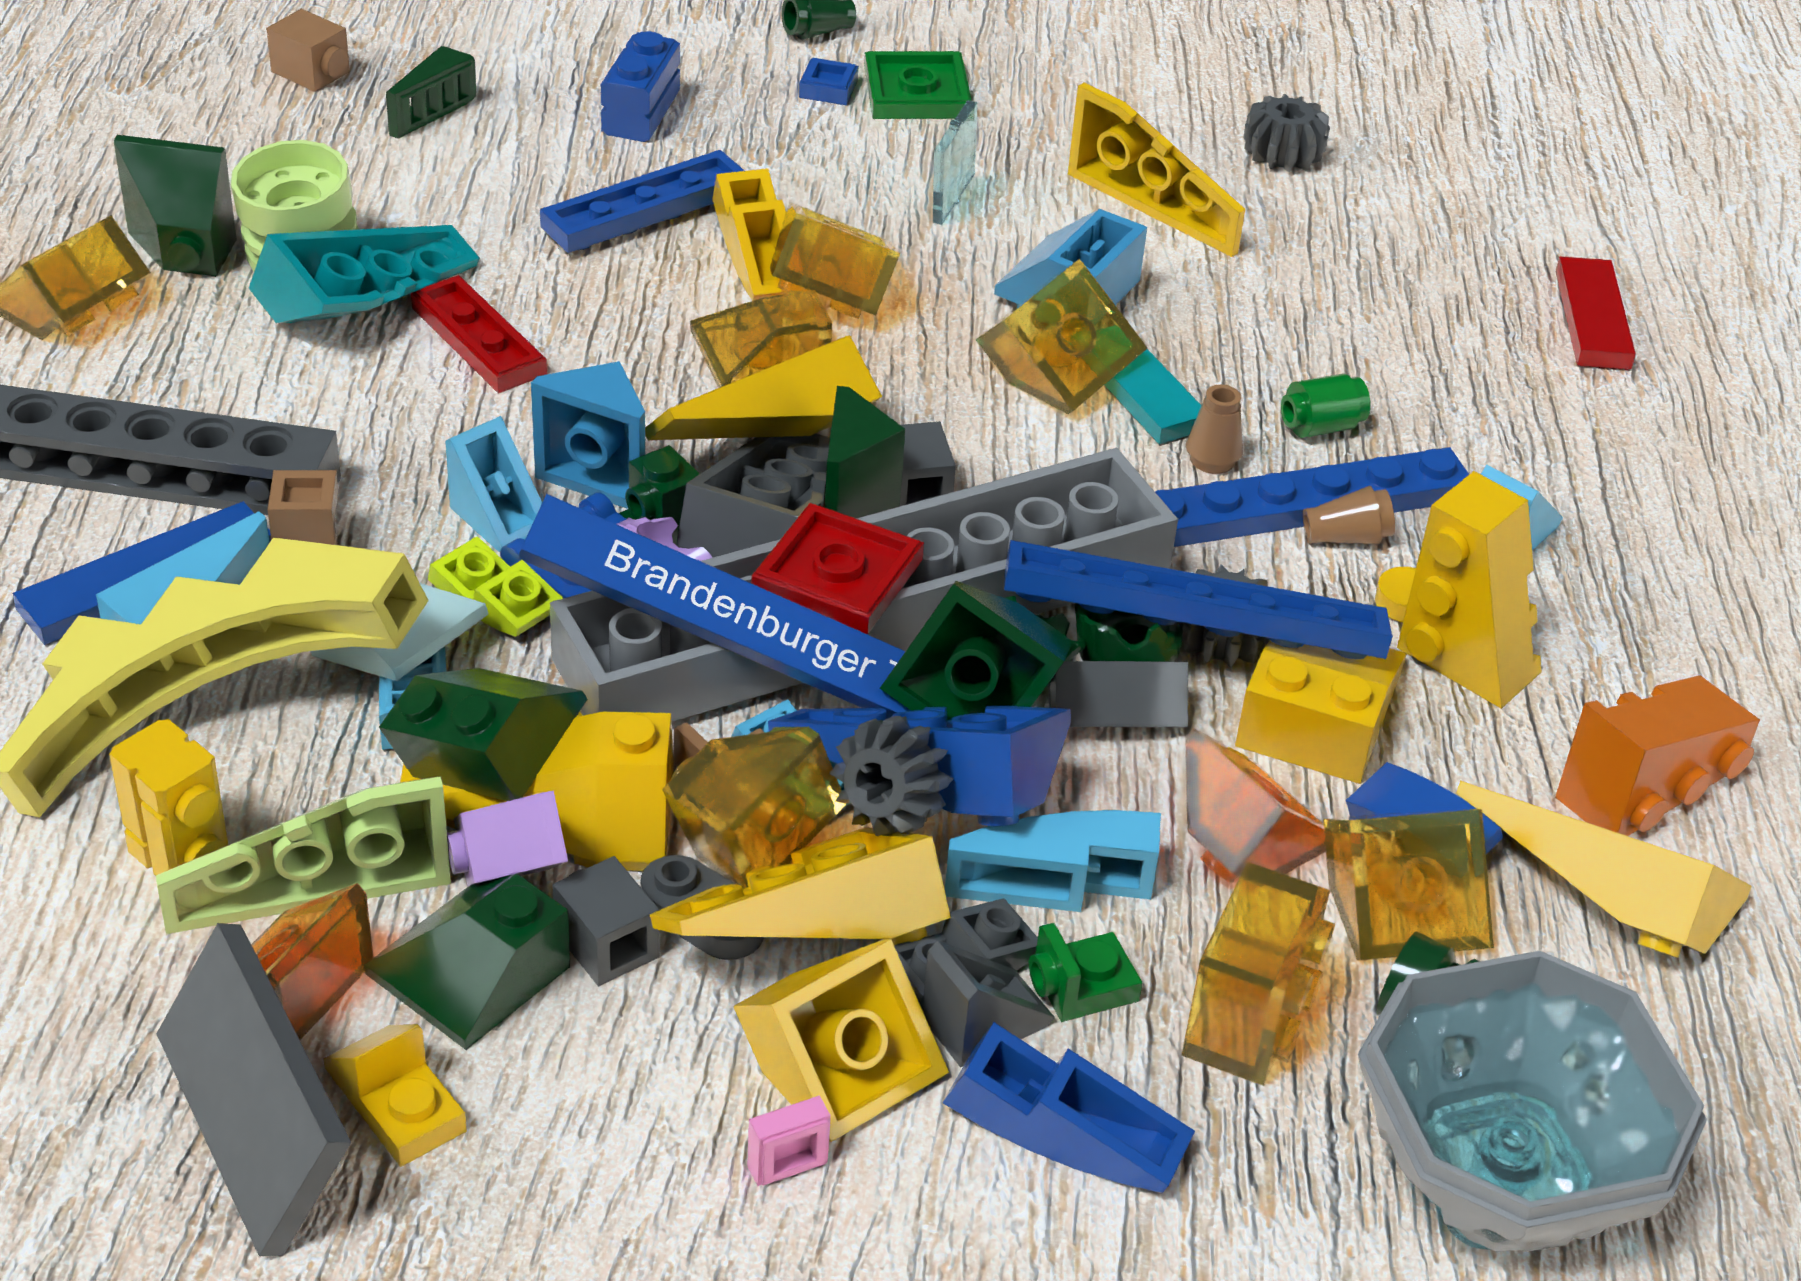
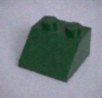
(480, 729)

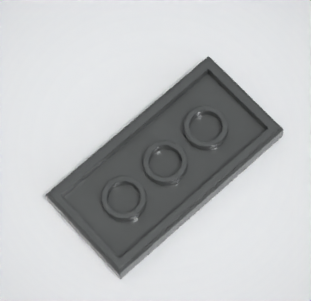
(252, 1090)

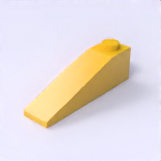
(1140, 167)

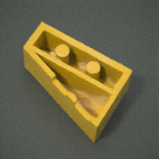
(1471, 592)

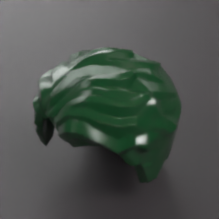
(1126, 637)

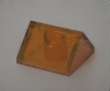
(316, 953)

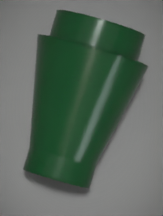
(817, 17)

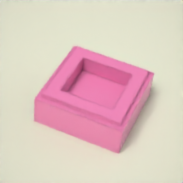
(788, 1141)

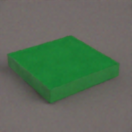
(916, 84)

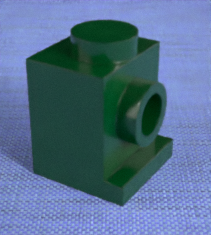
(658, 486)

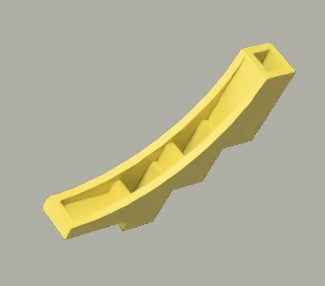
(198, 631)

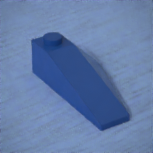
(996, 757)

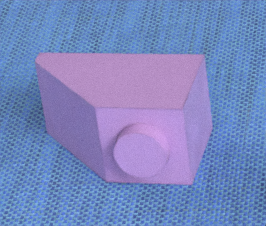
(507, 839)

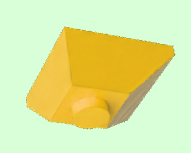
(844, 1035)

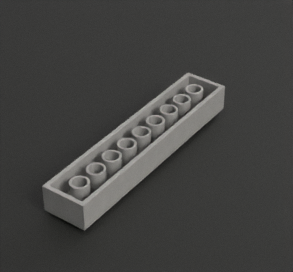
(1078, 505)

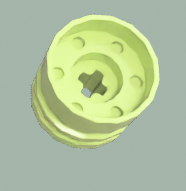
(291, 191)

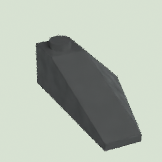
(753, 493)

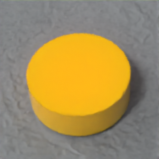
(1394, 591)

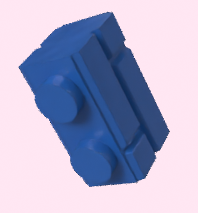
(640, 86)

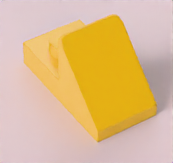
(397, 1091)

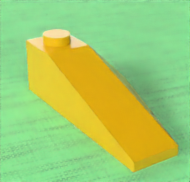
(774, 402)
(605, 788)
(1638, 883)
(833, 889)

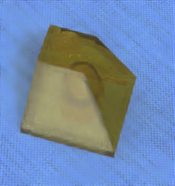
(761, 334)
(1410, 876)

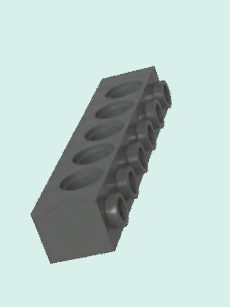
(152, 449)

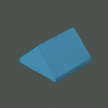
(587, 429)

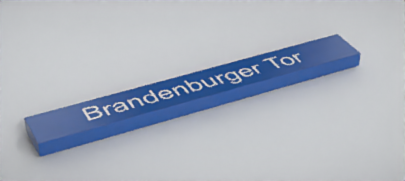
(711, 604)

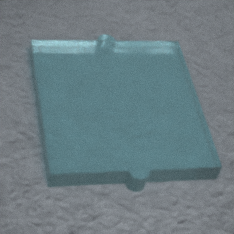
(954, 162)

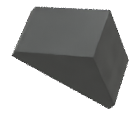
(970, 994)

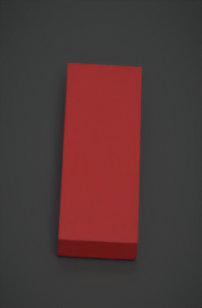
(1595, 313)
(479, 333)

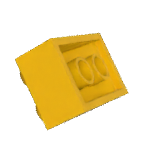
(1318, 707)

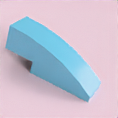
(1056, 859)

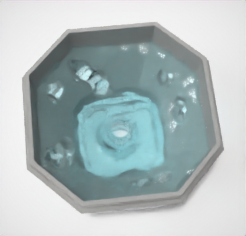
(1530, 1100)

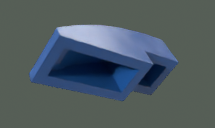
(1068, 1112)

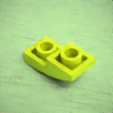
(513, 594)

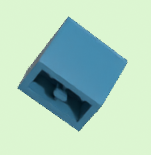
(1103, 241)

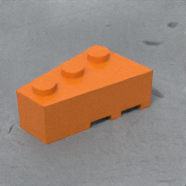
(1654, 753)

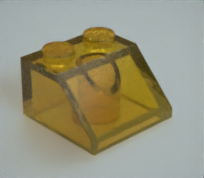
(833, 261)
(72, 281)
(1063, 340)

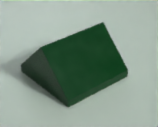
(863, 457)

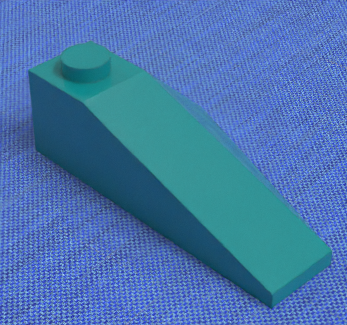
(353, 270)

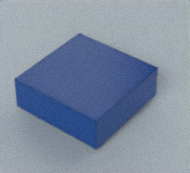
(828, 81)

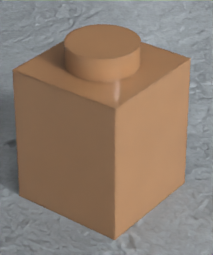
(308, 50)

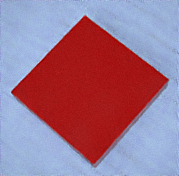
(839, 566)

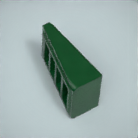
(435, 87)

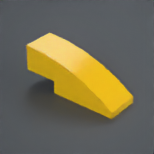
(750, 226)

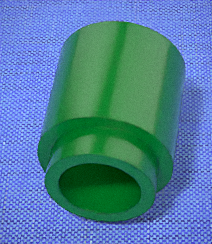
(1325, 405)

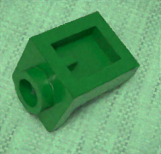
(1082, 974)

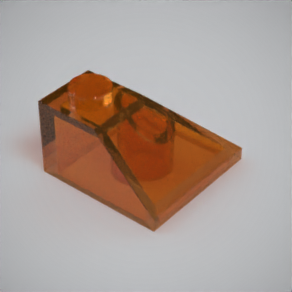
(1244, 812)

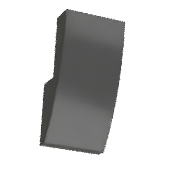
(1122, 693)
(983, 929)

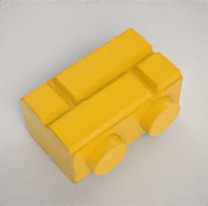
(167, 797)

